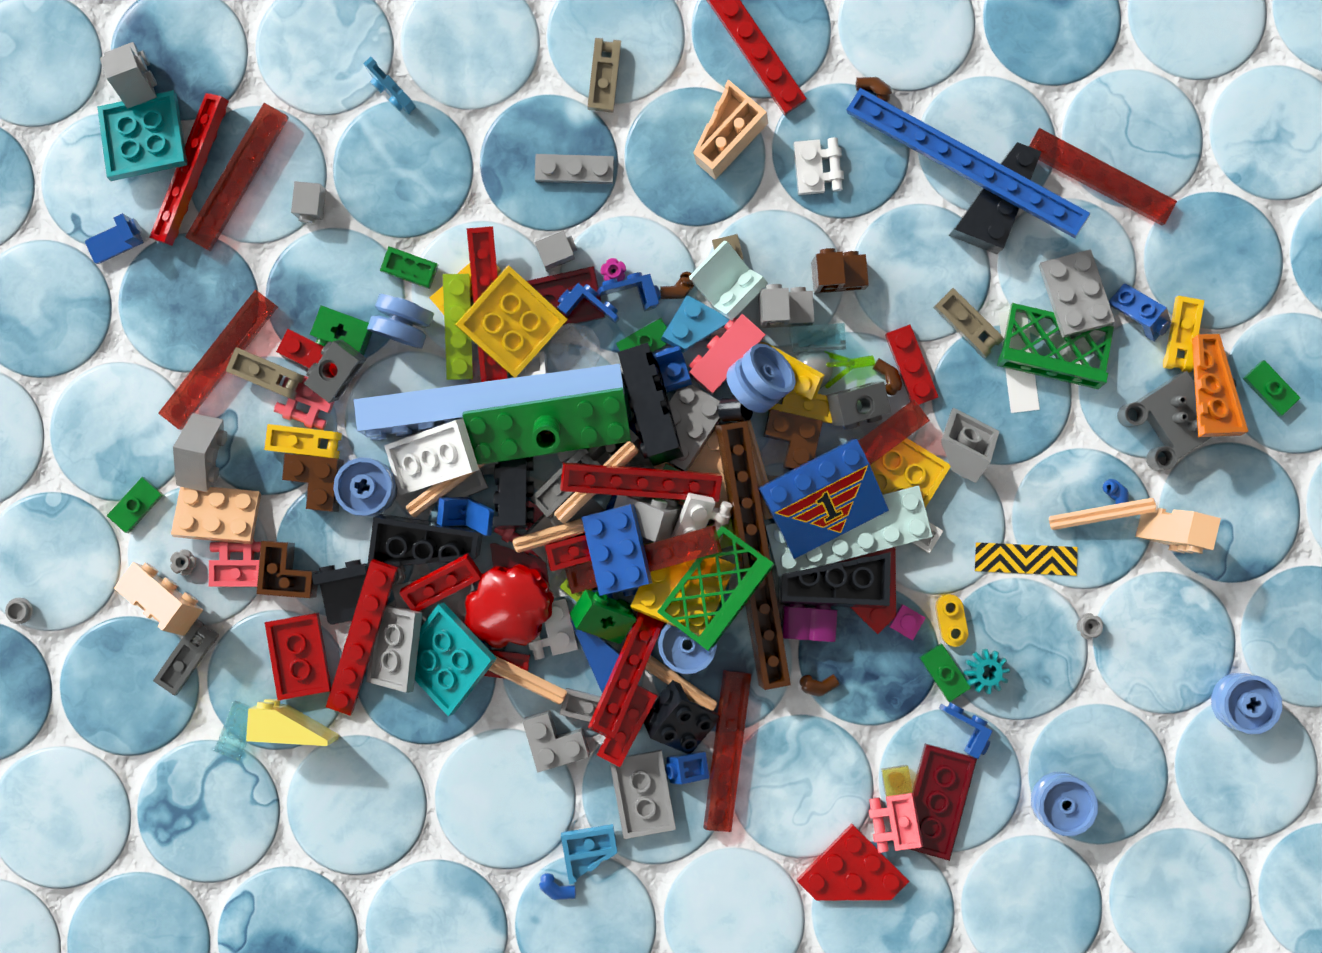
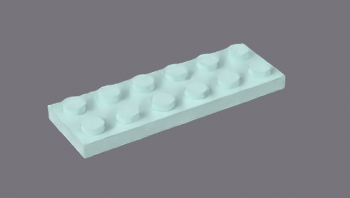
(900, 525)

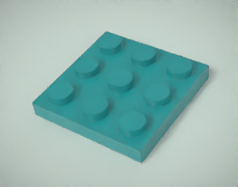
(142, 137)
(449, 659)

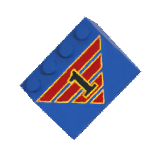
(824, 498)

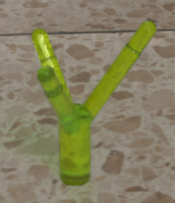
(849, 364)

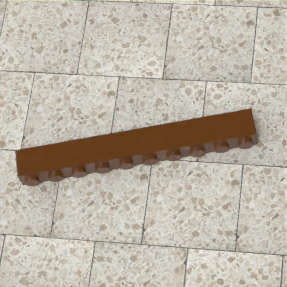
(749, 527)

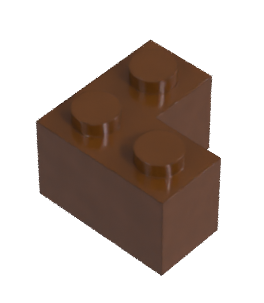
(839, 271)
(797, 430)
(320, 476)
(277, 573)

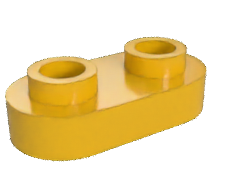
(952, 620)

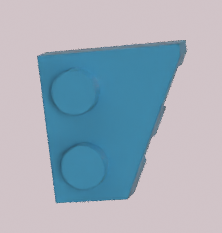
(382, 82)
(692, 324)
(587, 849)

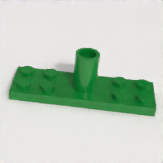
(575, 420)

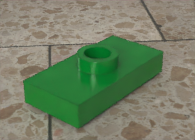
(409, 267)
(649, 334)
(1271, 388)
(135, 505)
(944, 672)

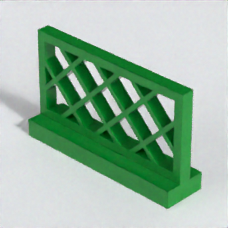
(1051, 367)
(735, 602)

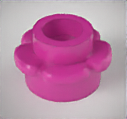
(610, 264)

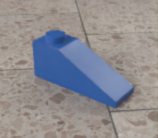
(599, 655)

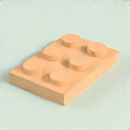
(216, 514)

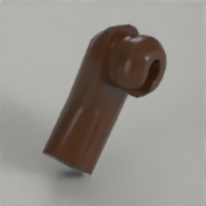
(876, 85)
(680, 289)
(891, 375)
(818, 688)

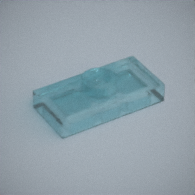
(233, 735)

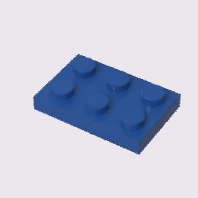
(616, 549)

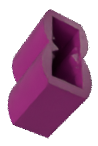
(809, 623)

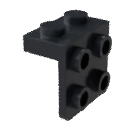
(341, 589)
(678, 720)

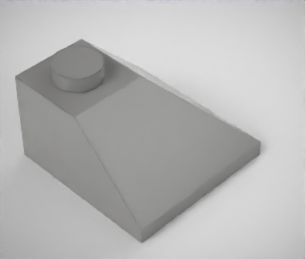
(968, 444)

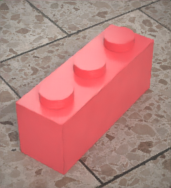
(723, 352)

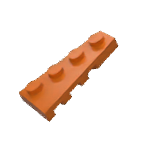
(1216, 395)

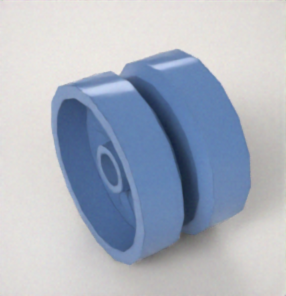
(402, 317)
(760, 378)
(350, 483)
(677, 657)
(1246, 703)
(1066, 818)

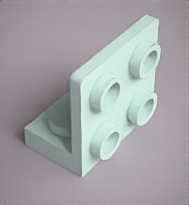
(727, 281)

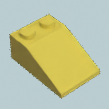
(284, 724)

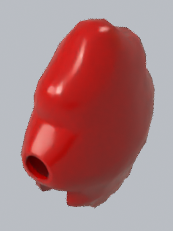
(509, 606)

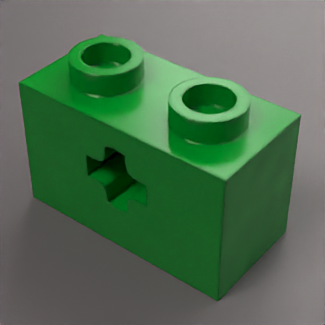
(330, 321)
(603, 616)

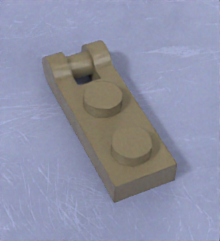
(604, 76)
(968, 322)
(263, 373)

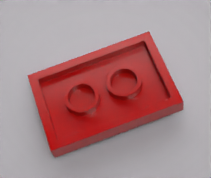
(298, 656)

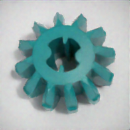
(996, 673)

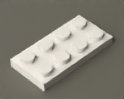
(431, 457)

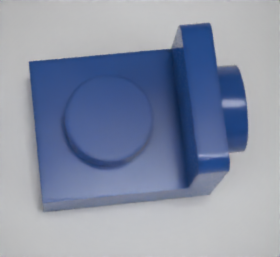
(673, 368)
(687, 768)

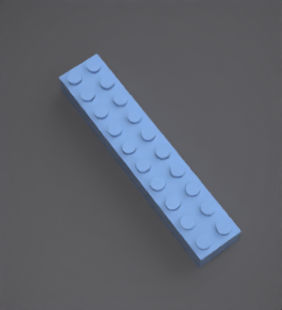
(434, 407)

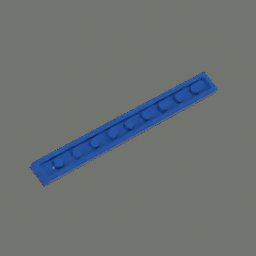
(968, 163)

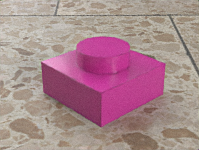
(907, 622)

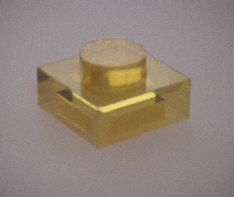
(896, 780)

